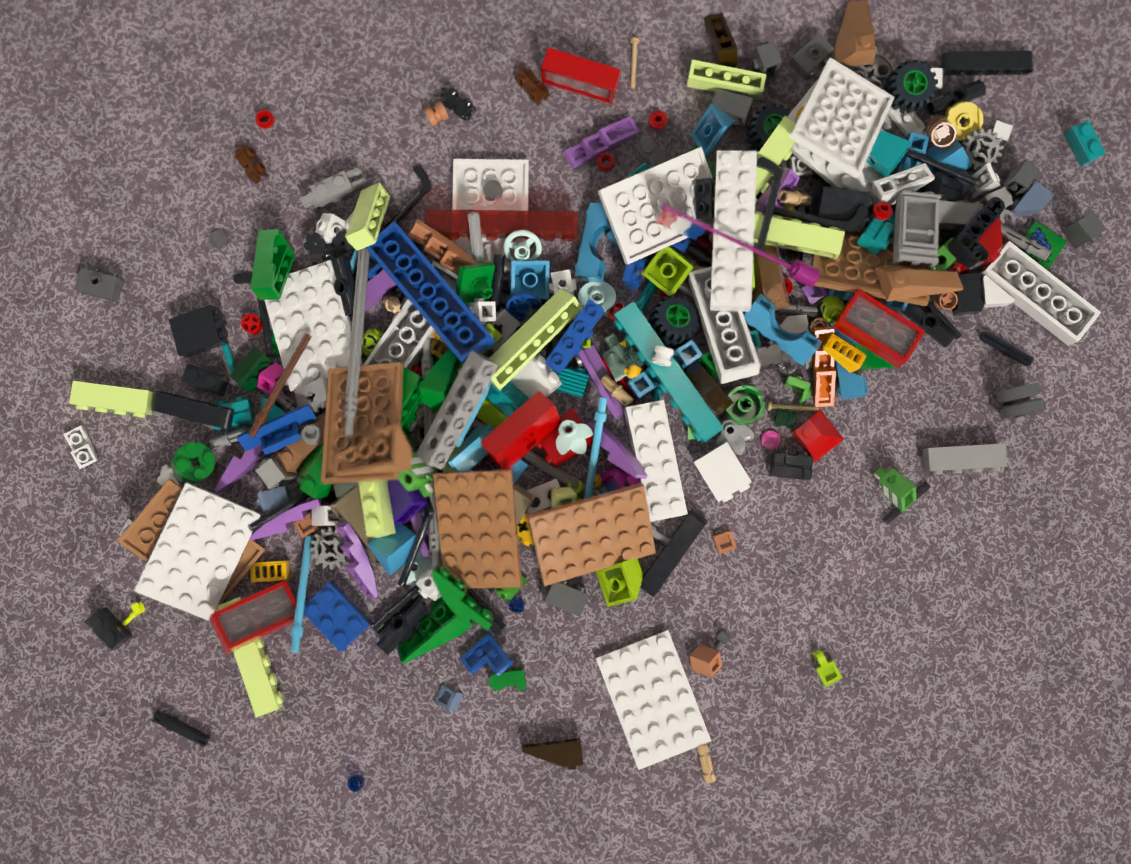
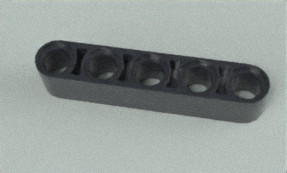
(986, 62)
(193, 409)
(673, 552)

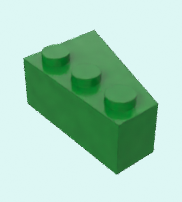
(271, 264)
(410, 399)

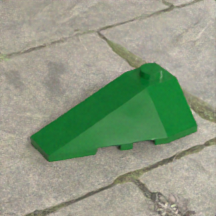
(439, 380)
(310, 476)
(434, 630)

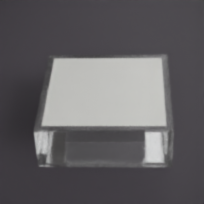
(1003, 129)

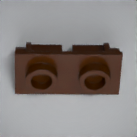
(526, 79)
(247, 156)

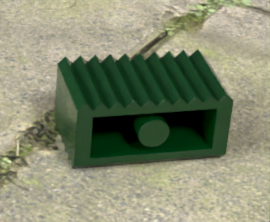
(248, 370)

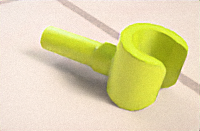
(137, 609)

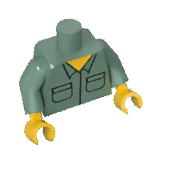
(622, 359)

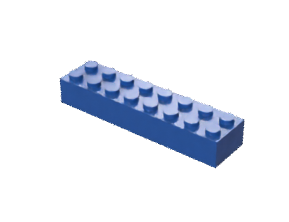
(429, 293)

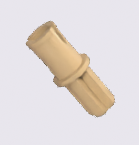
(794, 198)
(392, 304)
(617, 391)

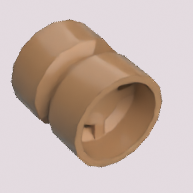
(941, 131)

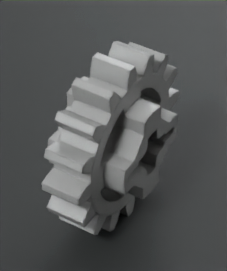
(977, 142)
(324, 555)

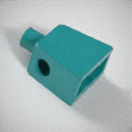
(887, 153)

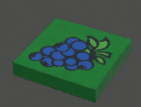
(1047, 239)

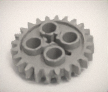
(881, 63)

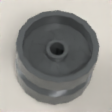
(1021, 400)

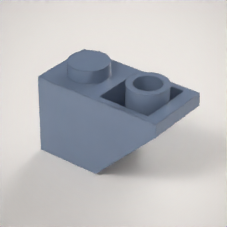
(1032, 200)
(273, 498)

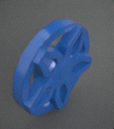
(522, 305)

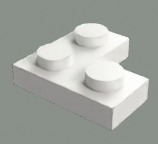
(906, 122)

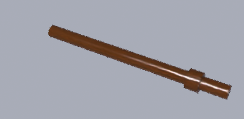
(261, 418)

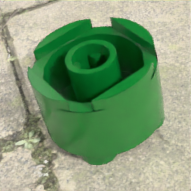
(753, 400)
(203, 459)

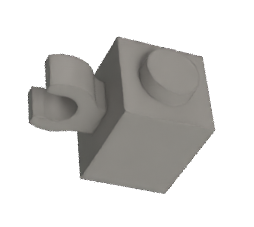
(1007, 199)

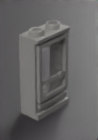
(916, 228)

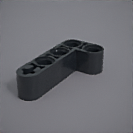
(965, 243)

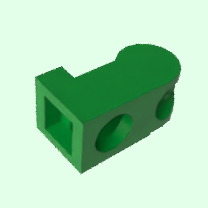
(509, 678)

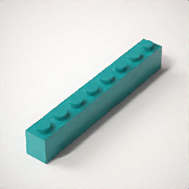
(671, 379)

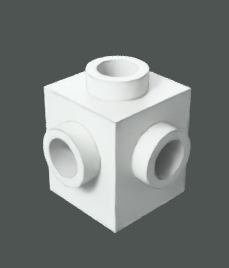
(329, 226)
(562, 278)
(483, 310)
(427, 586)

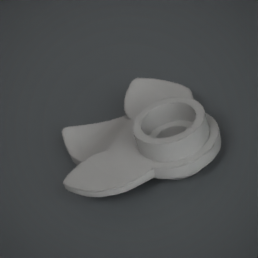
(736, 438)

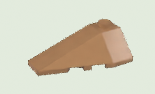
(856, 36)
(769, 279)
(909, 282)
(380, 453)
(295, 454)

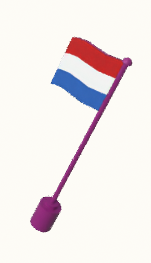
(693, 228)

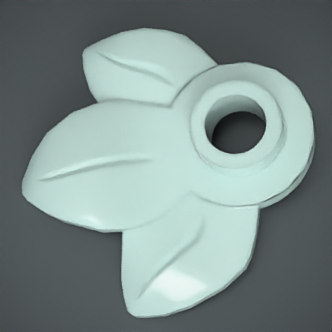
(575, 439)

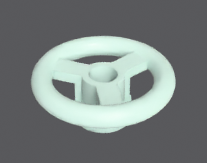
(522, 254)

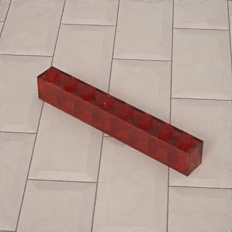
(500, 223)

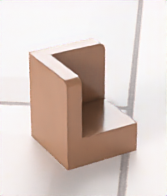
(705, 660)

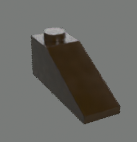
(721, 41)
(708, 388)
(561, 752)

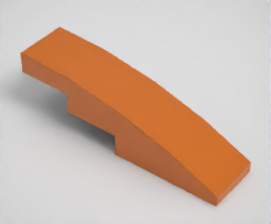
(823, 370)

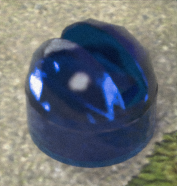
(516, 605)
(353, 783)

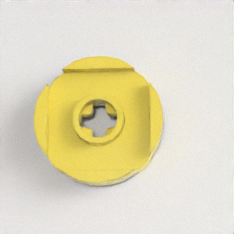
(970, 112)

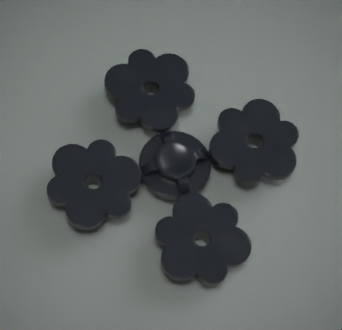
(328, 254)

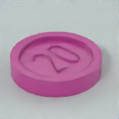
(770, 440)

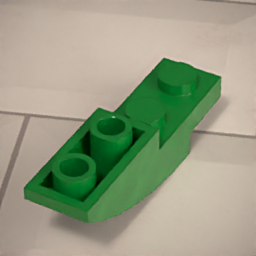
(454, 592)

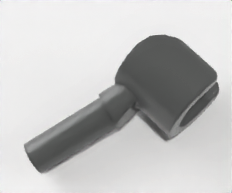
(723, 637)

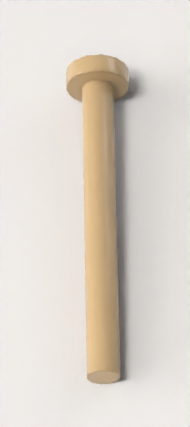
(634, 41)
(770, 406)

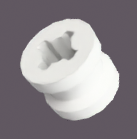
(662, 356)

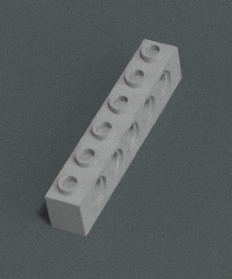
(456, 410)

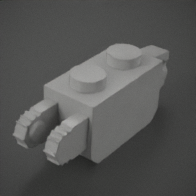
(333, 189)

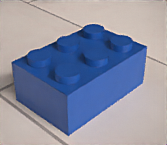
(336, 616)

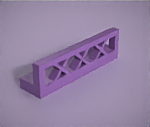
(596, 369)

